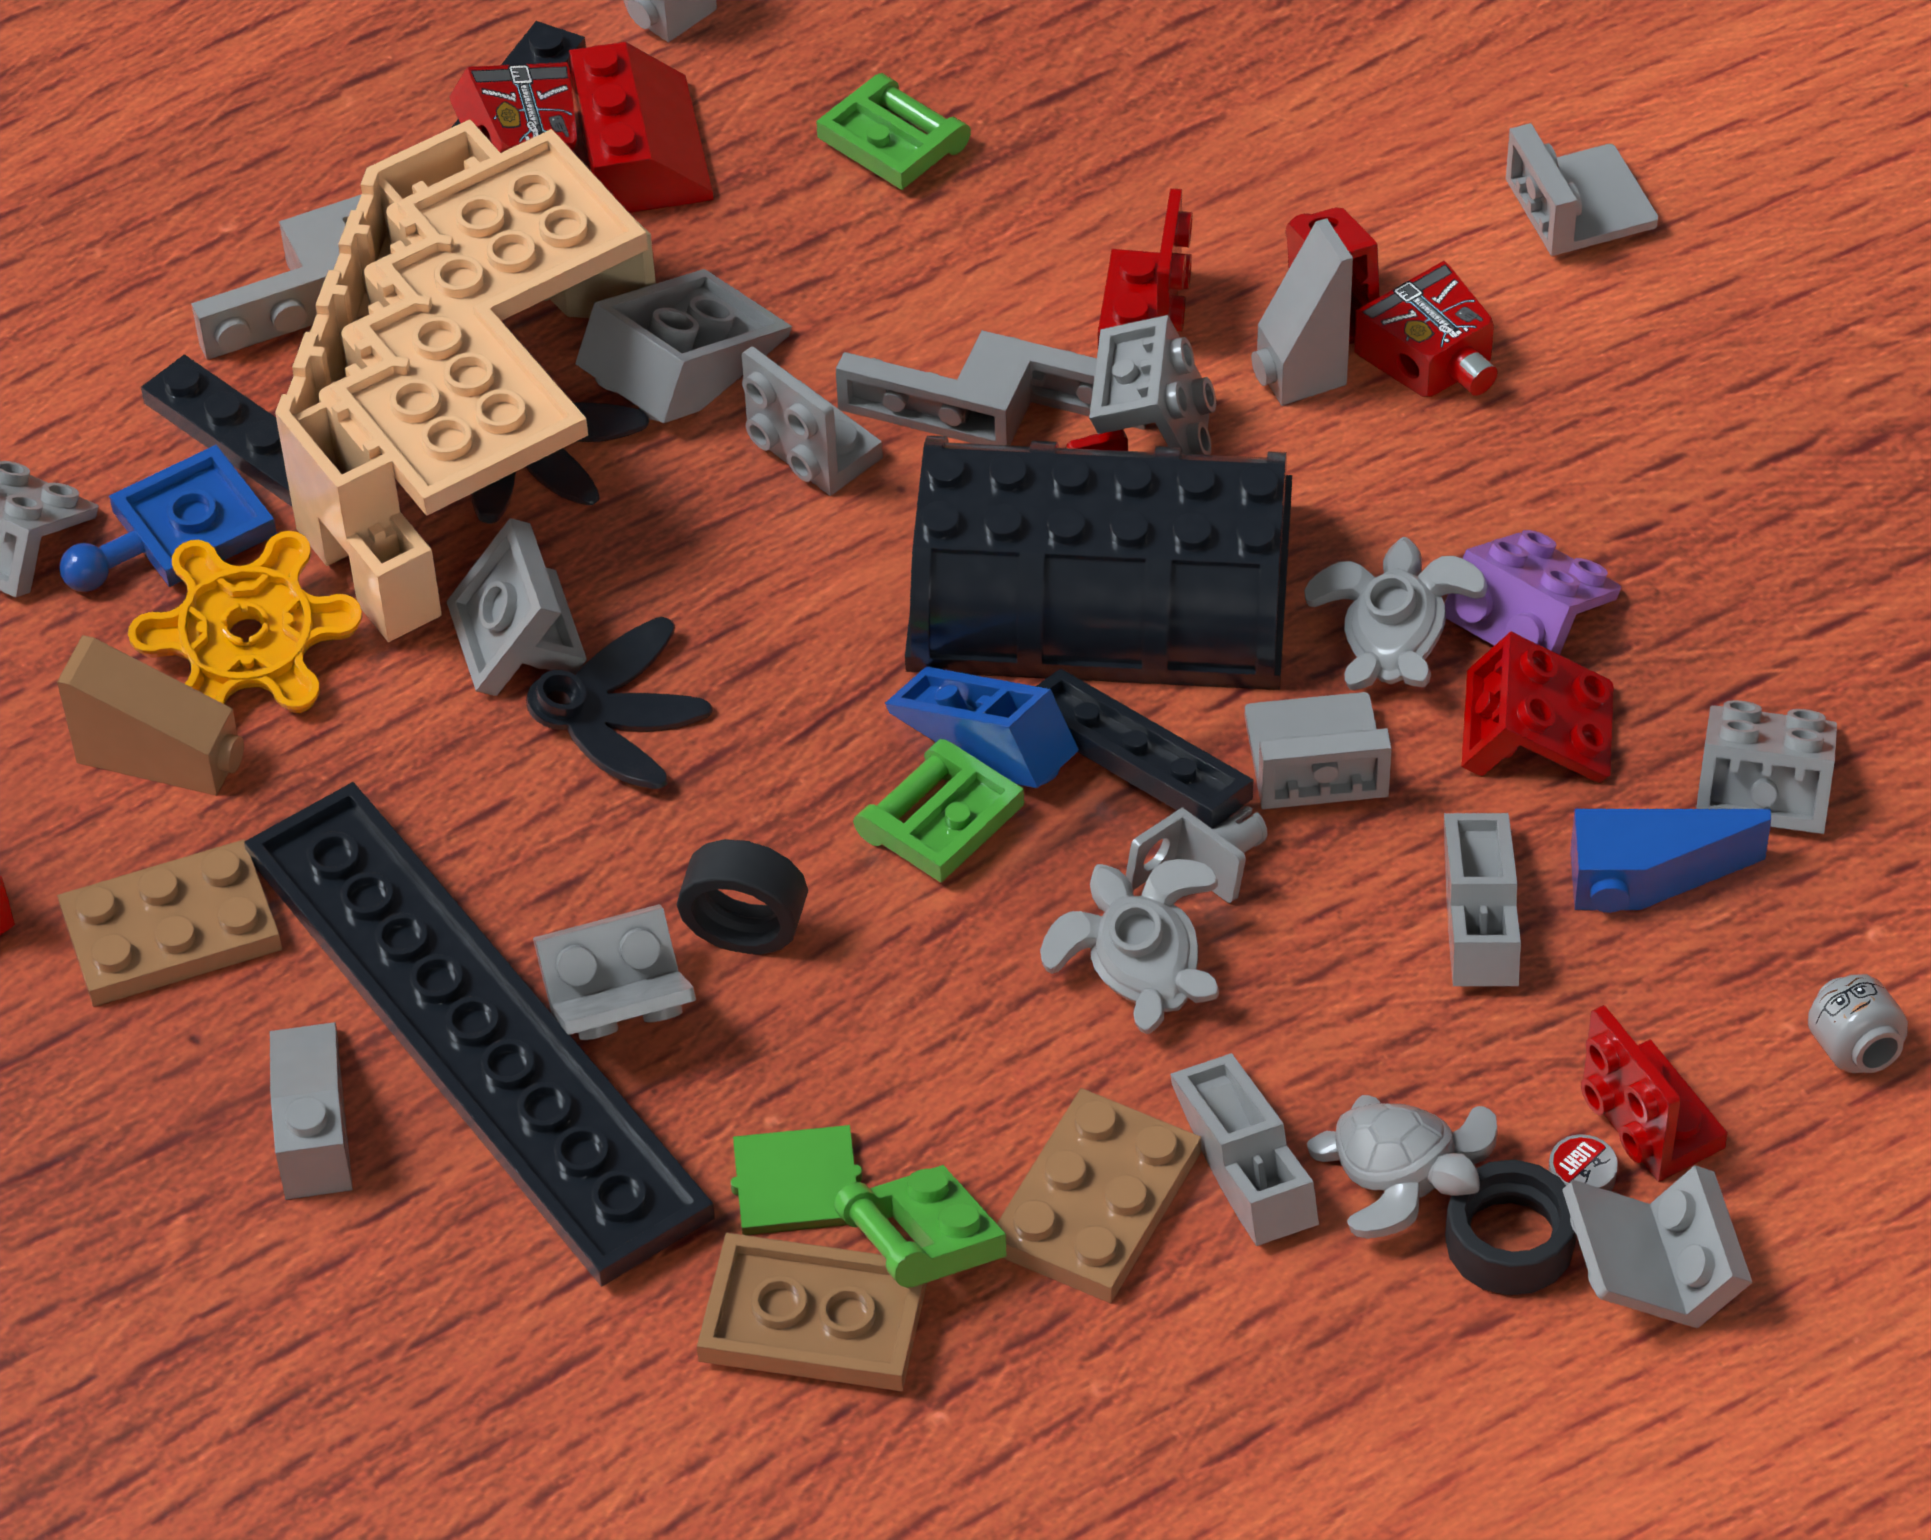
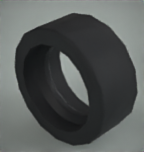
(749, 870)
(1501, 1269)

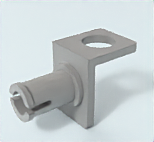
(1191, 839)

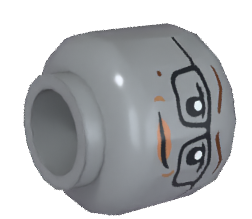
(1858, 1024)

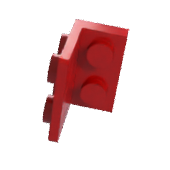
(1147, 283)
(1539, 702)
(1646, 1100)

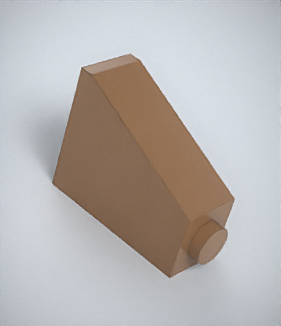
(145, 722)

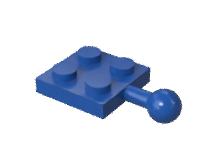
(182, 503)

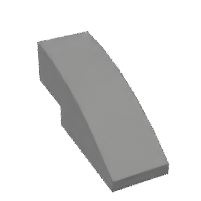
(1481, 899)
(1246, 1149)

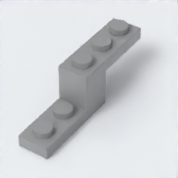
(282, 301)
(985, 399)

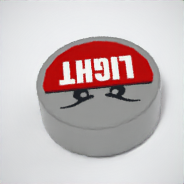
(1584, 1160)

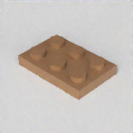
(169, 922)
(1096, 1194)
(809, 1313)

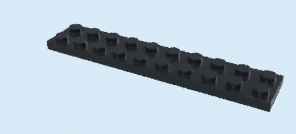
(480, 1034)

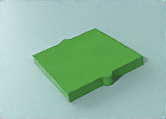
(792, 1178)

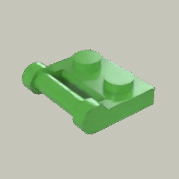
(883, 141)
(951, 821)
(935, 1212)

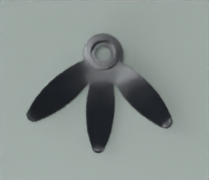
(560, 470)
(589, 712)

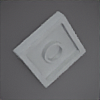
(513, 613)

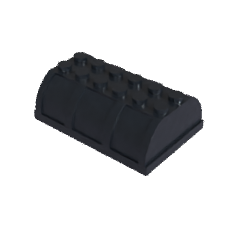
(1100, 564)

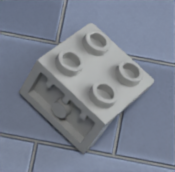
(1575, 196)
(1148, 378)
(803, 426)
(27, 513)
(1318, 750)
(1769, 764)
(612, 973)
(1661, 1256)

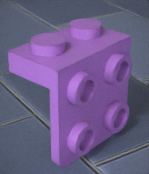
(1529, 590)

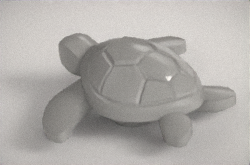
(1395, 614)
(1141, 942)
(1405, 1156)

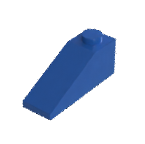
(994, 720)
(1654, 854)

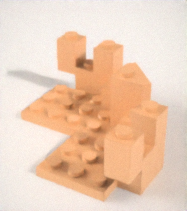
(412, 352)

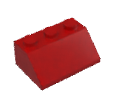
(639, 127)

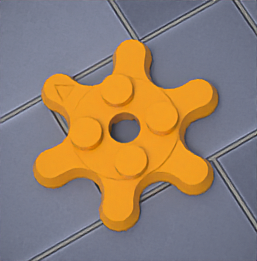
(258, 591)

